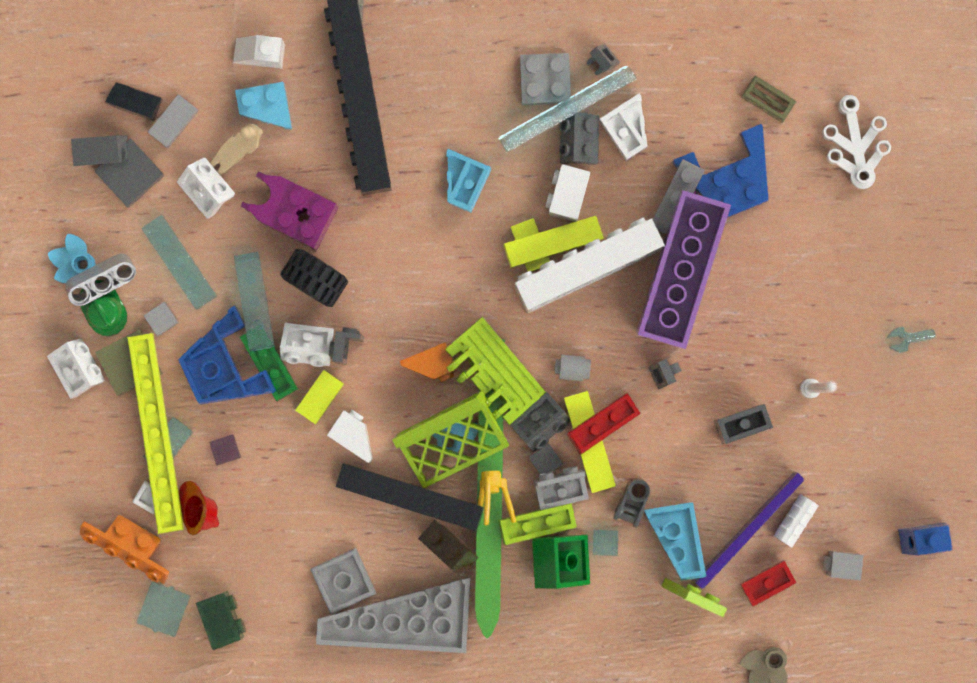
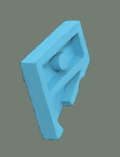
(266, 104)
(465, 180)

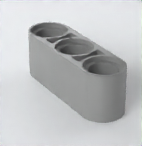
(95, 290)

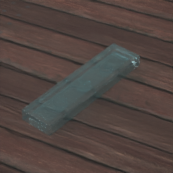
(179, 262)
(254, 301)

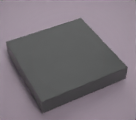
(132, 176)

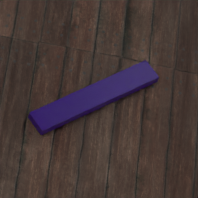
(750, 529)

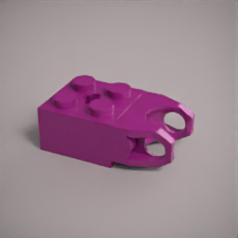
(286, 205)

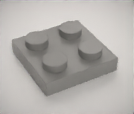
(545, 78)

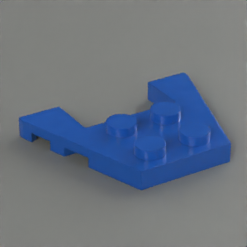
(740, 183)
(212, 369)

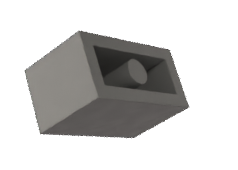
(743, 424)

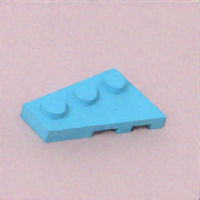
(680, 538)

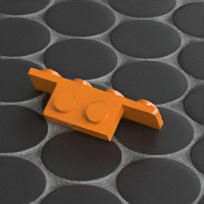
(128, 543)

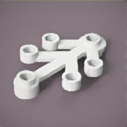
(857, 145)

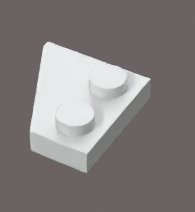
(626, 127)

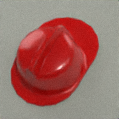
(197, 510)

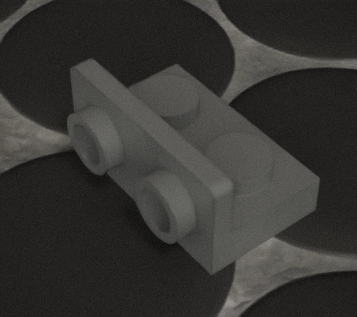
(540, 422)

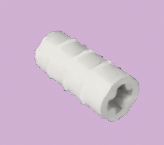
(796, 520)

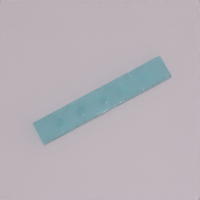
(567, 108)

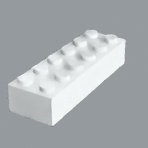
(589, 265)

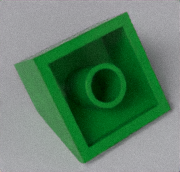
(561, 561)

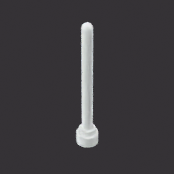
(812, 388)

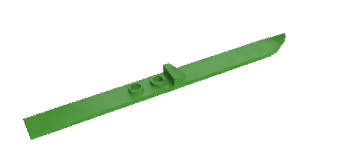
(489, 536)

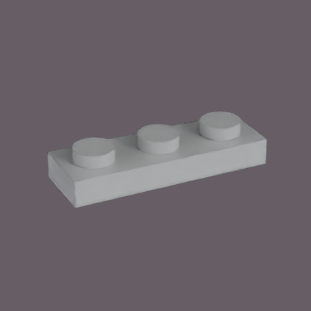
(685, 179)

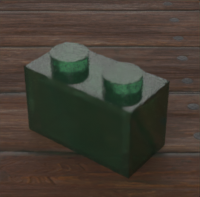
(221, 620)

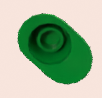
(105, 314)

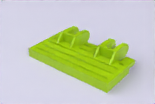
(496, 370)

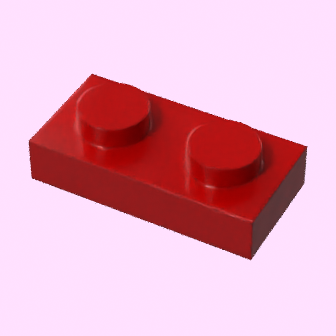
(768, 583)

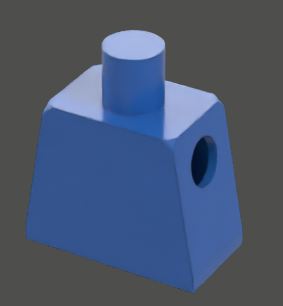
(926, 539)

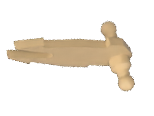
(237, 147)

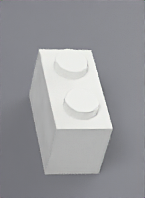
(568, 194)

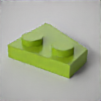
(693, 595)

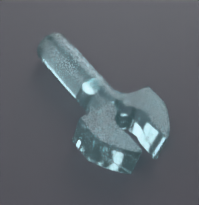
(909, 338)

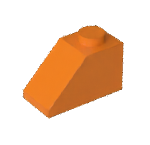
(431, 363)

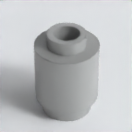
(573, 367)

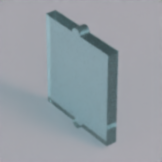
(163, 609)

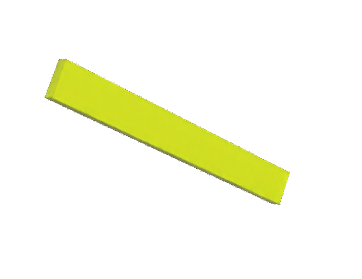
(155, 433)

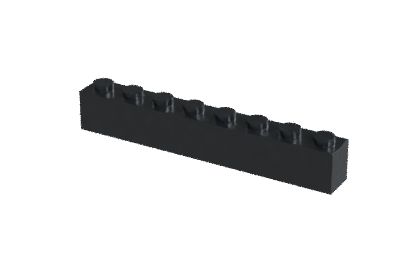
(359, 97)

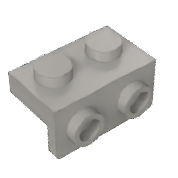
(560, 488)

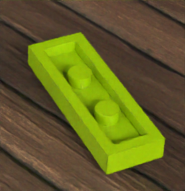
(537, 524)

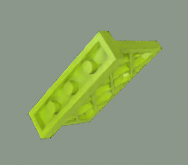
(445, 419)

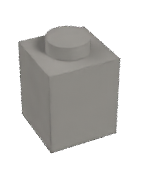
(843, 565)

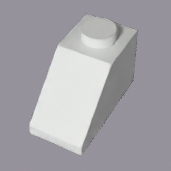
(259, 51)
(352, 434)

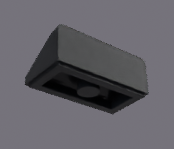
(133, 101)

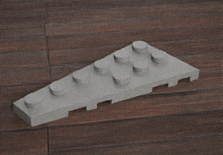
(415, 621)

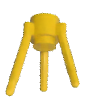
(490, 484)

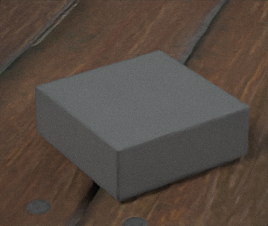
(545, 460)

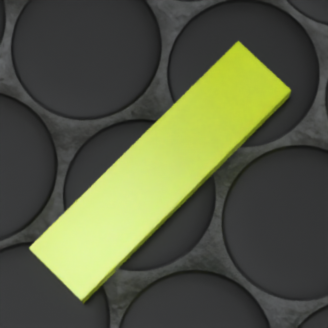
(552, 241)
(594, 459)

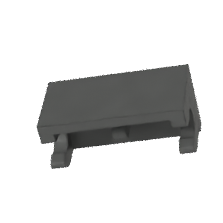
(99, 150)

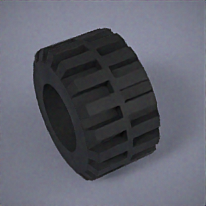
(314, 277)

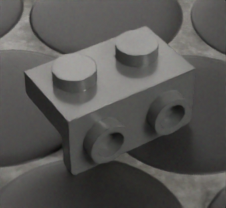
(579, 139)
(339, 349)

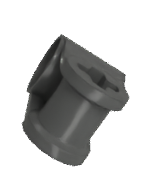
(632, 503)

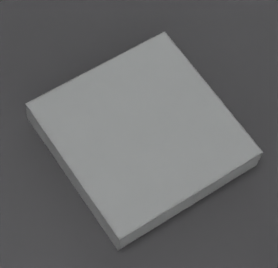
(343, 581)

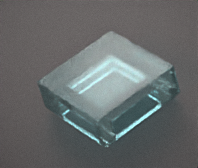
(605, 542)

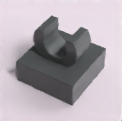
(604, 58)
(663, 373)

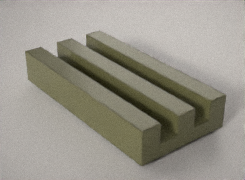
(773, 113)

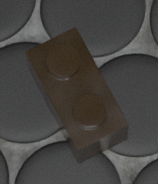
(448, 548)

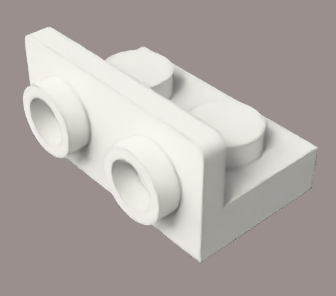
(205, 187)
(306, 344)
(75, 367)

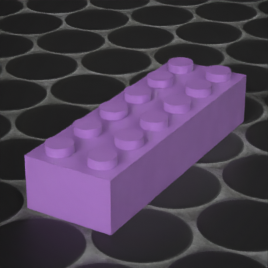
(683, 269)

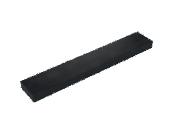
(410, 497)

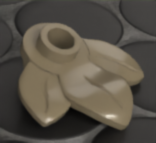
(762, 670)

